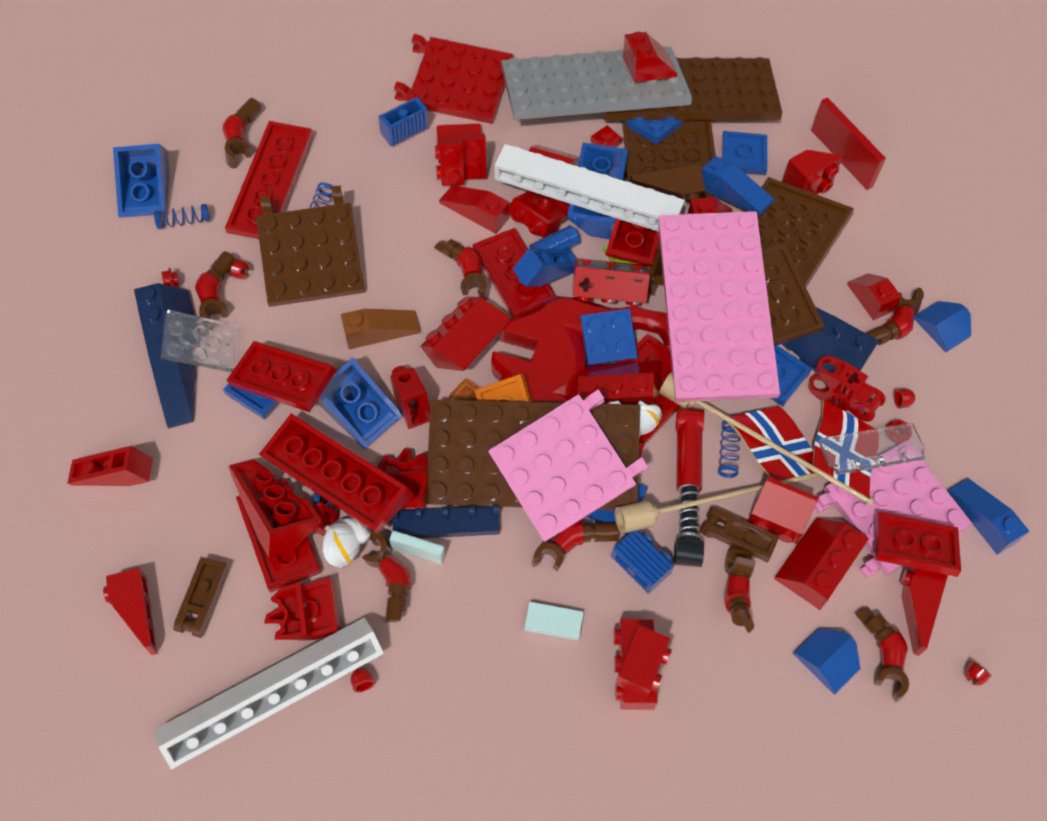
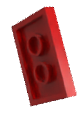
(917, 544)

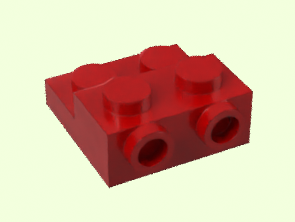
(461, 158)
(539, 212)

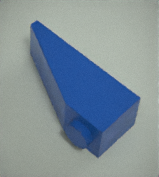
(735, 186)
(544, 266)
(989, 515)

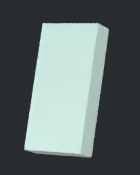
(417, 547)
(553, 621)

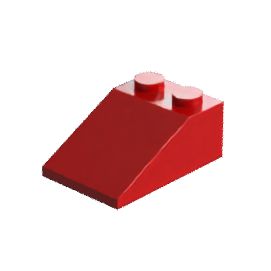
(633, 243)

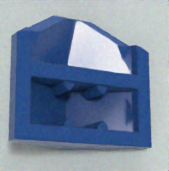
(946, 323)
(830, 657)

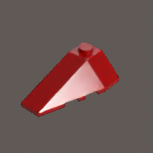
(274, 510)

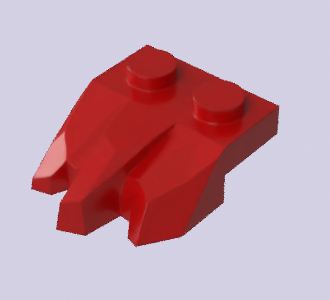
(411, 473)
(305, 611)

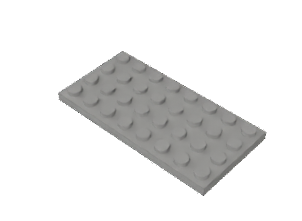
(586, 85)

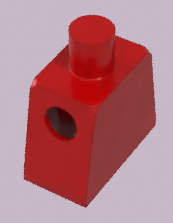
(406, 387)

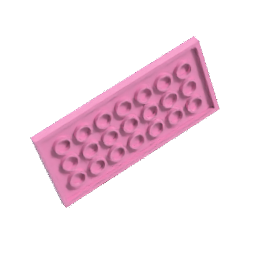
(717, 307)

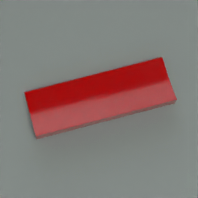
(336, 473)

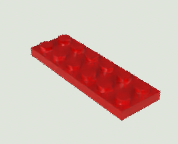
(271, 174)

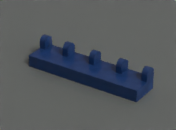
(448, 522)

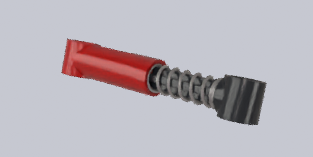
(689, 430)

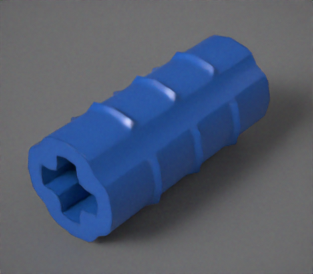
(562, 239)

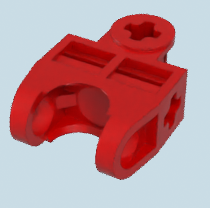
(857, 392)

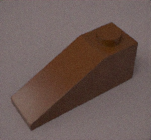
(681, 182)

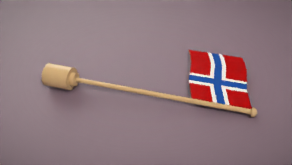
(770, 423)
(833, 423)

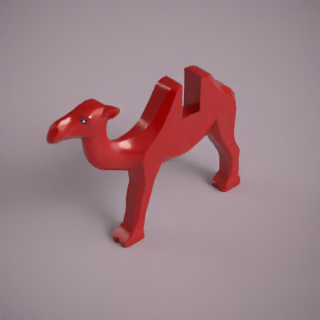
(558, 346)

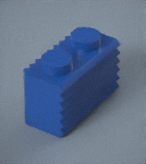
(403, 121)
(643, 560)

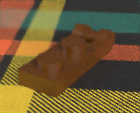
(739, 534)
(200, 596)

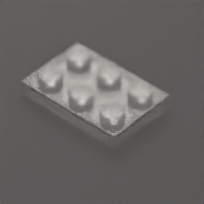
(200, 341)

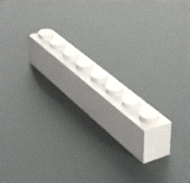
(584, 187)
(267, 693)

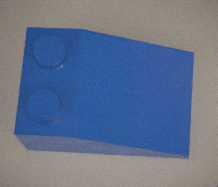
(141, 179)
(358, 404)

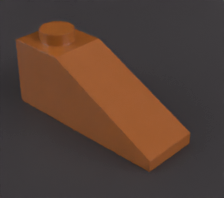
(378, 325)

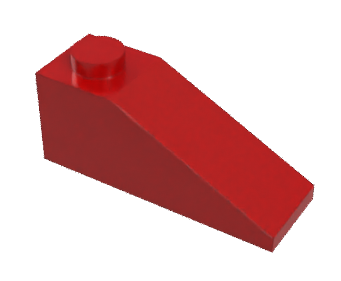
(478, 206)
(111, 468)
(130, 598)
(921, 603)

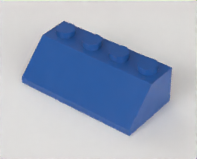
(604, 161)

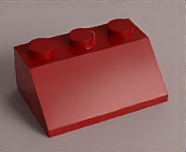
(464, 334)
(622, 382)
(821, 560)

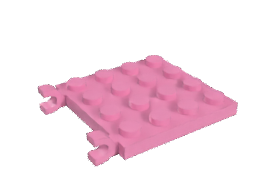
(564, 466)
(899, 490)

